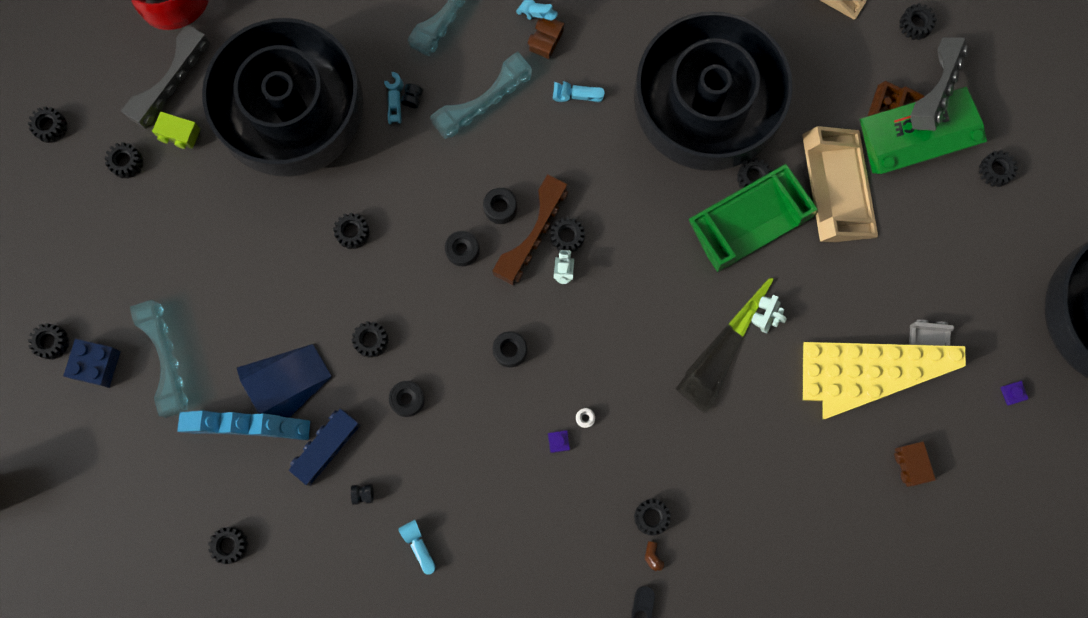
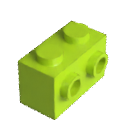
(176, 130)

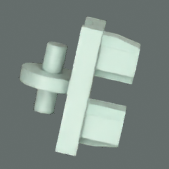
(564, 267)
(771, 306)

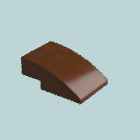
(891, 96)

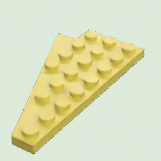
(858, 374)

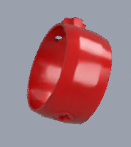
(171, 13)

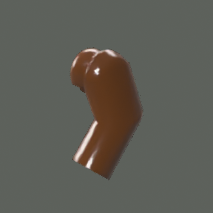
(651, 557)

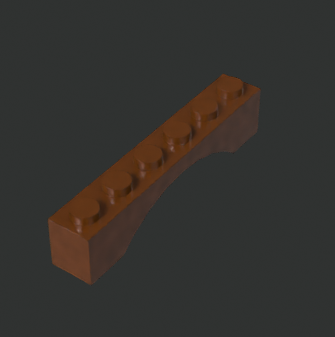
(511, 263)

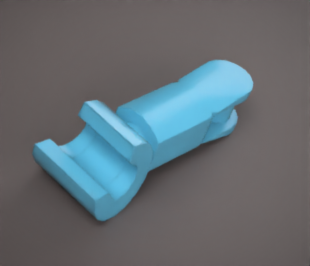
(537, 10)
(563, 92)
(394, 98)
(411, 533)

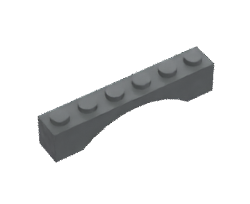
(144, 106)
(929, 110)

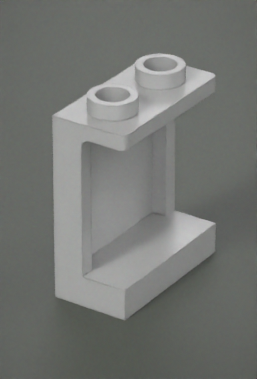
(930, 334)

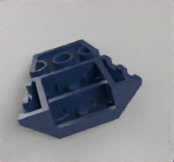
(284, 380)

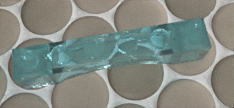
(427, 34)
(453, 117)
(169, 395)

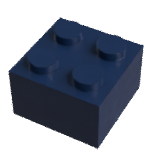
(92, 363)

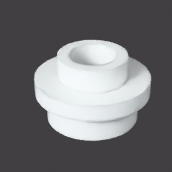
(585, 411)

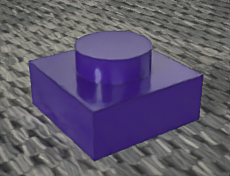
(1014, 393)
(558, 441)

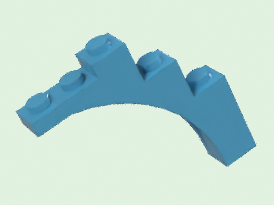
(243, 424)

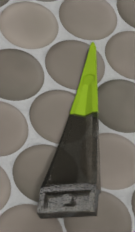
(708, 372)

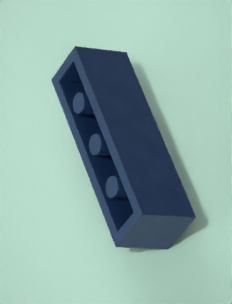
(324, 447)

